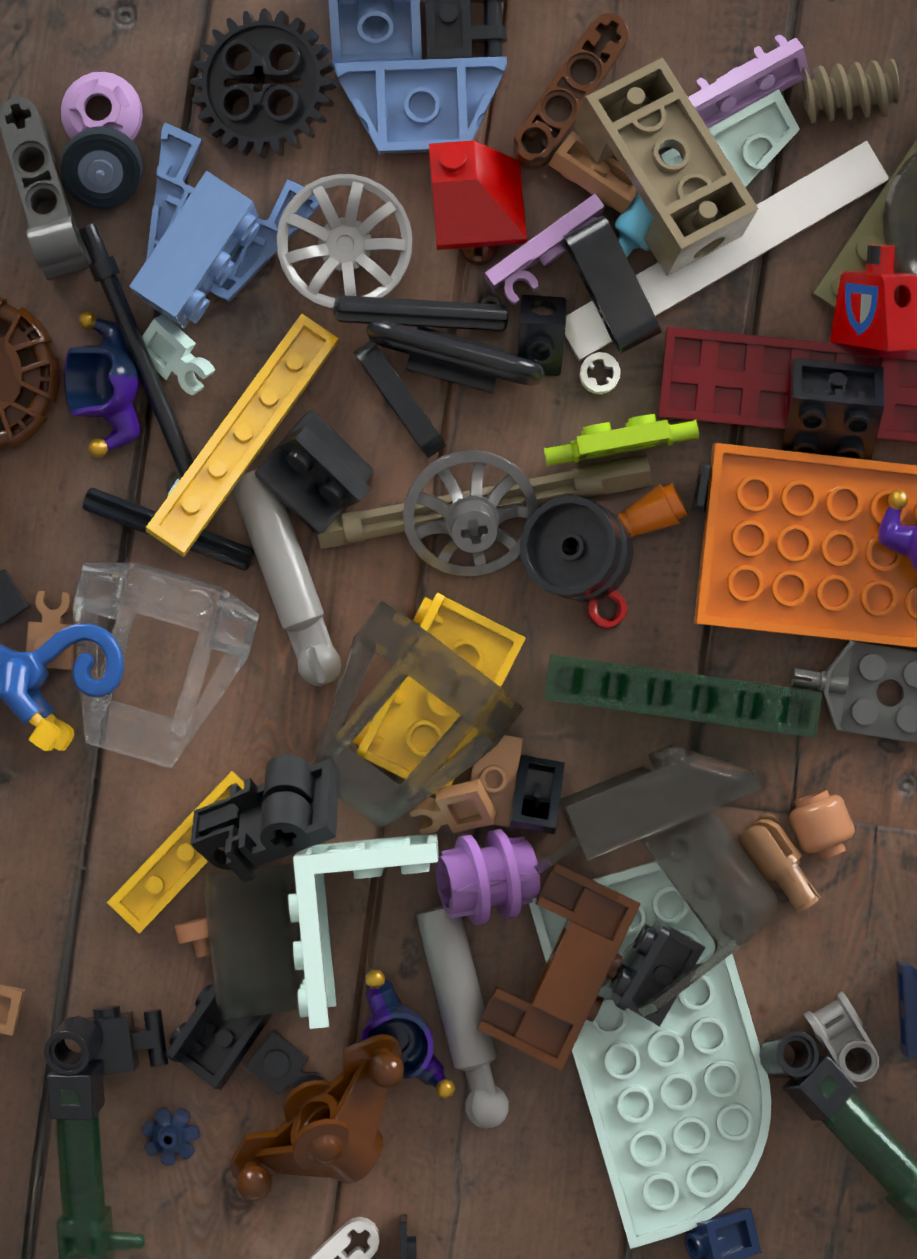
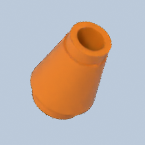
(654, 511)

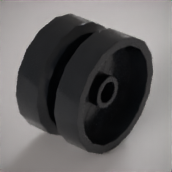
(552, 555)

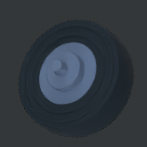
(101, 167)

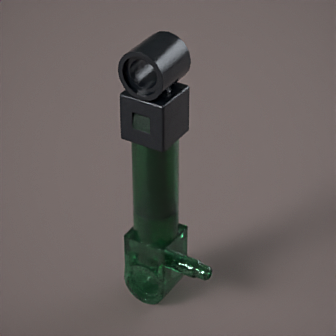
(829, 1097)
(75, 1100)

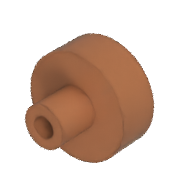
(196, 932)

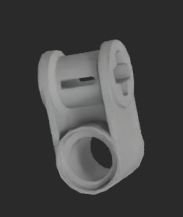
(843, 1035)

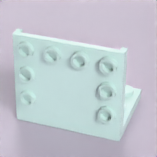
(309, 905)

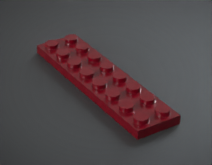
(748, 379)

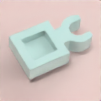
(171, 354)

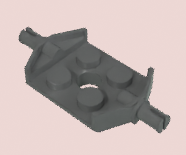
(852, 685)

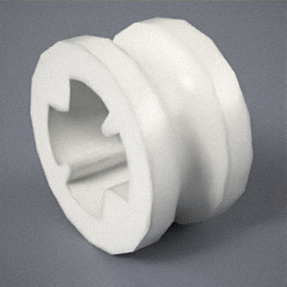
(609, 362)

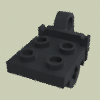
(270, 820)

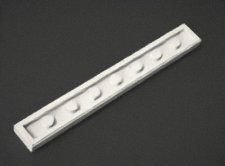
(774, 223)

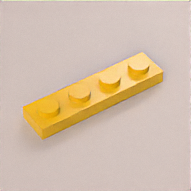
(166, 869)

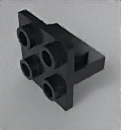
(315, 473)

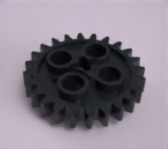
(267, 44)

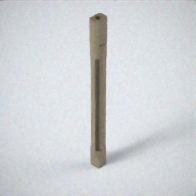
(579, 482)

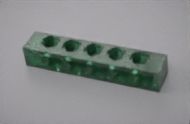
(682, 695)

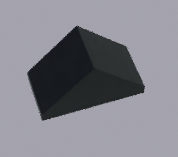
(537, 794)

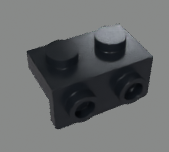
(213, 1045)

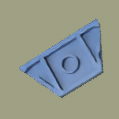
(420, 100)

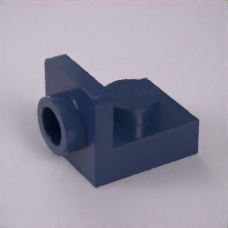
(724, 1237)

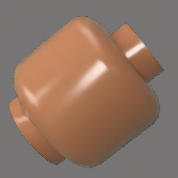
(821, 824)

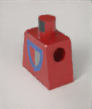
(876, 305)

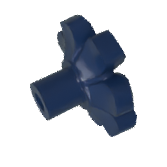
(174, 1127)

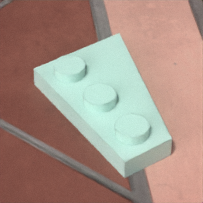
(750, 136)

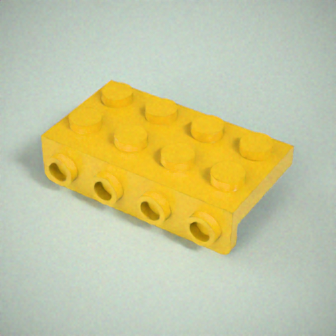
(414, 717)

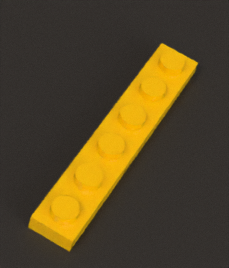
(242, 435)

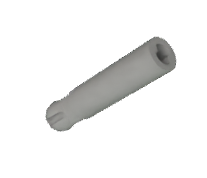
(288, 579)
(460, 1011)

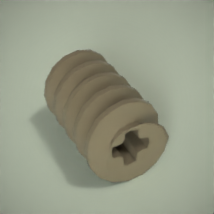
(850, 90)

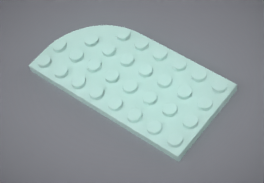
(675, 1103)

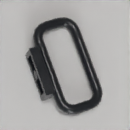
(454, 357)

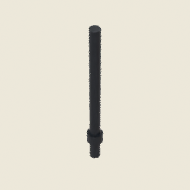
(106, 270)

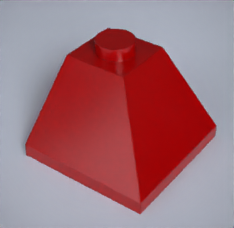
(476, 196)

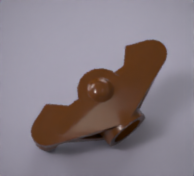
(327, 1124)

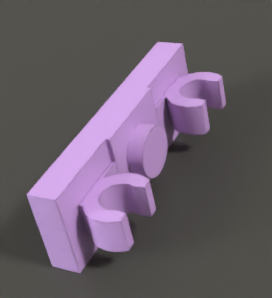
(751, 81)
(544, 247)

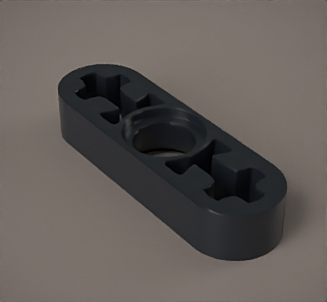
(399, 399)

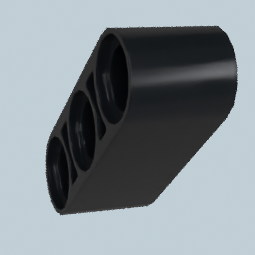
(611, 284)

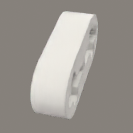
(341, 1239)

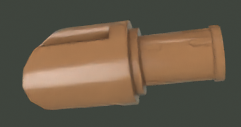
(778, 860)

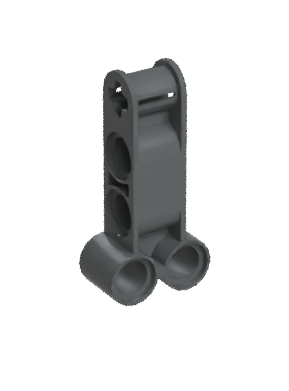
(53, 235)

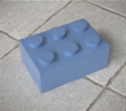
(196, 251)

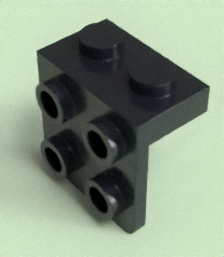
(659, 960)

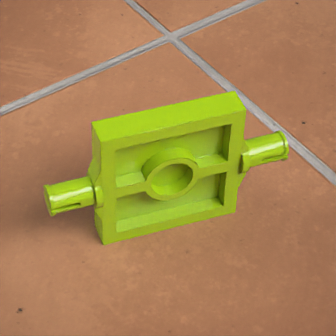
(639, 434)

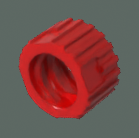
(608, 623)

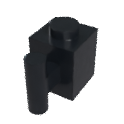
(121, 1041)

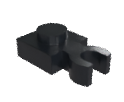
(280, 1064)

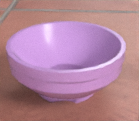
(126, 104)

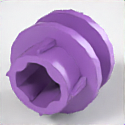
(478, 878)

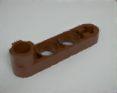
(566, 88)

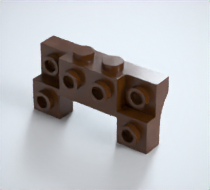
(573, 974)

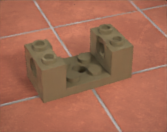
(692, 203)

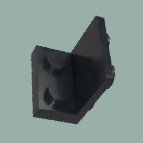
(834, 408)

